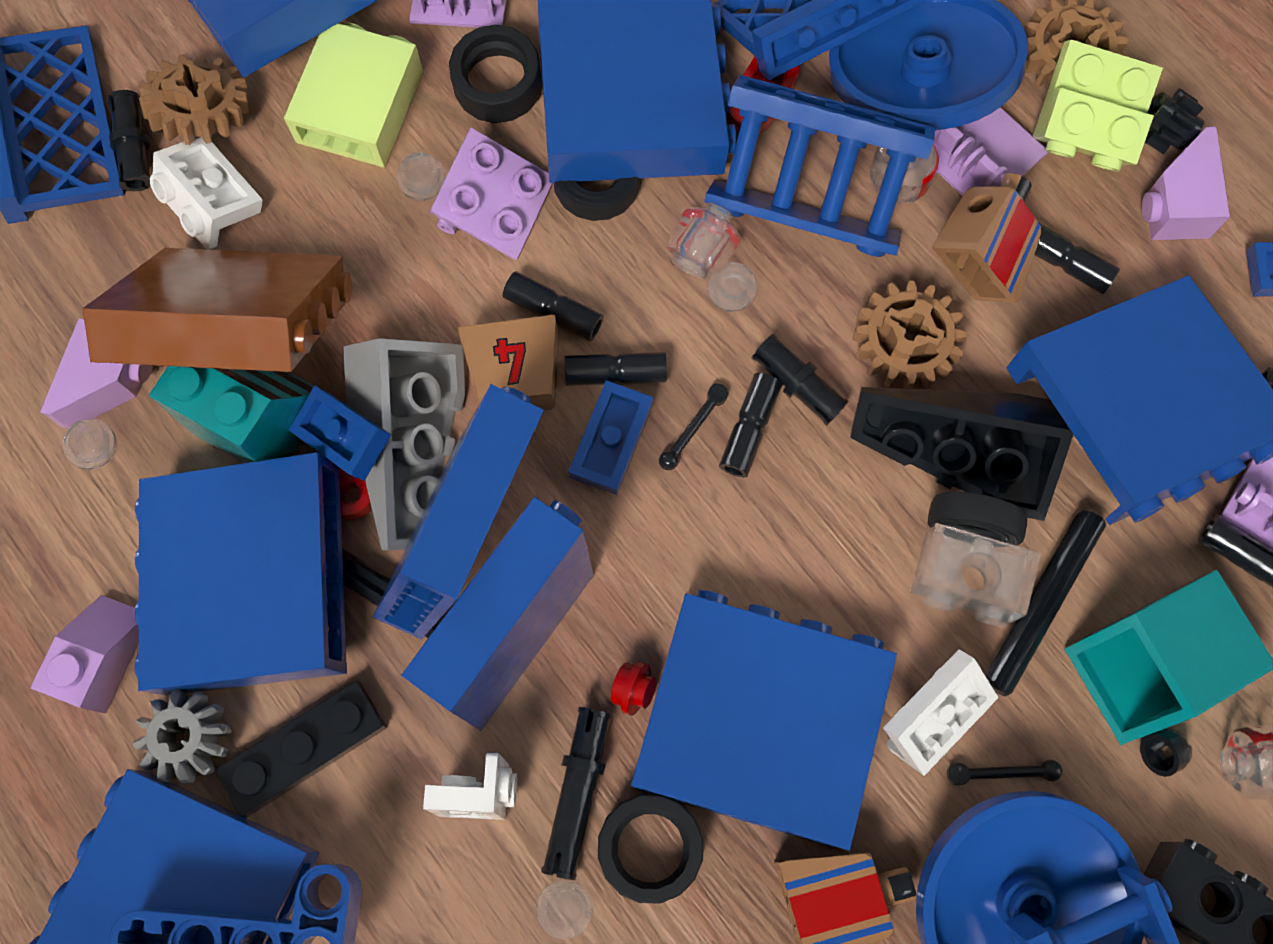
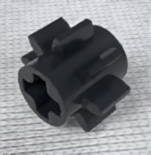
(1174, 121)

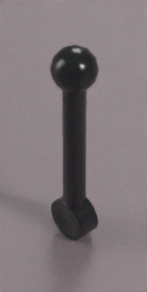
(716, 396)
(960, 774)

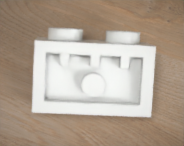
(202, 189)
(940, 713)
(468, 799)

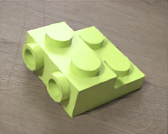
(1098, 106)

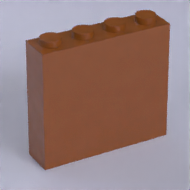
(218, 310)

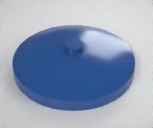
(934, 63)
(1020, 857)

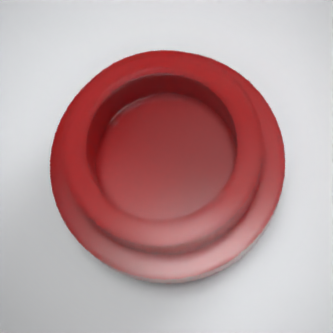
(633, 687)

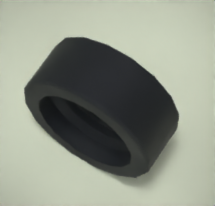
(491, 42)
(692, 849)

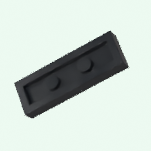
(300, 749)

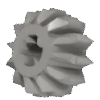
(161, 734)

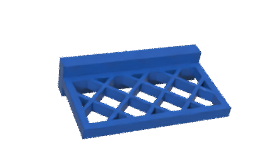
(803, 27)
(14, 175)

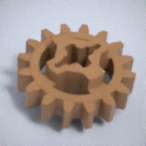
(1065, 24)
(194, 99)
(888, 326)

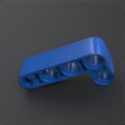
(308, 920)

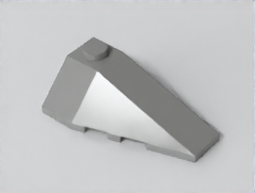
(414, 397)

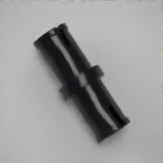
(129, 140)
(799, 379)

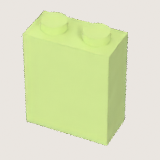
(354, 93)

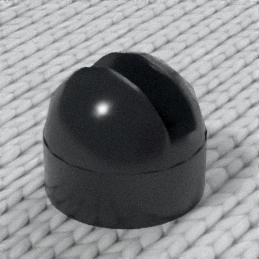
(1155, 759)

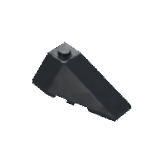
(970, 440)

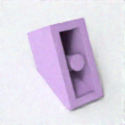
(1190, 193)
(89, 388)
(90, 656)

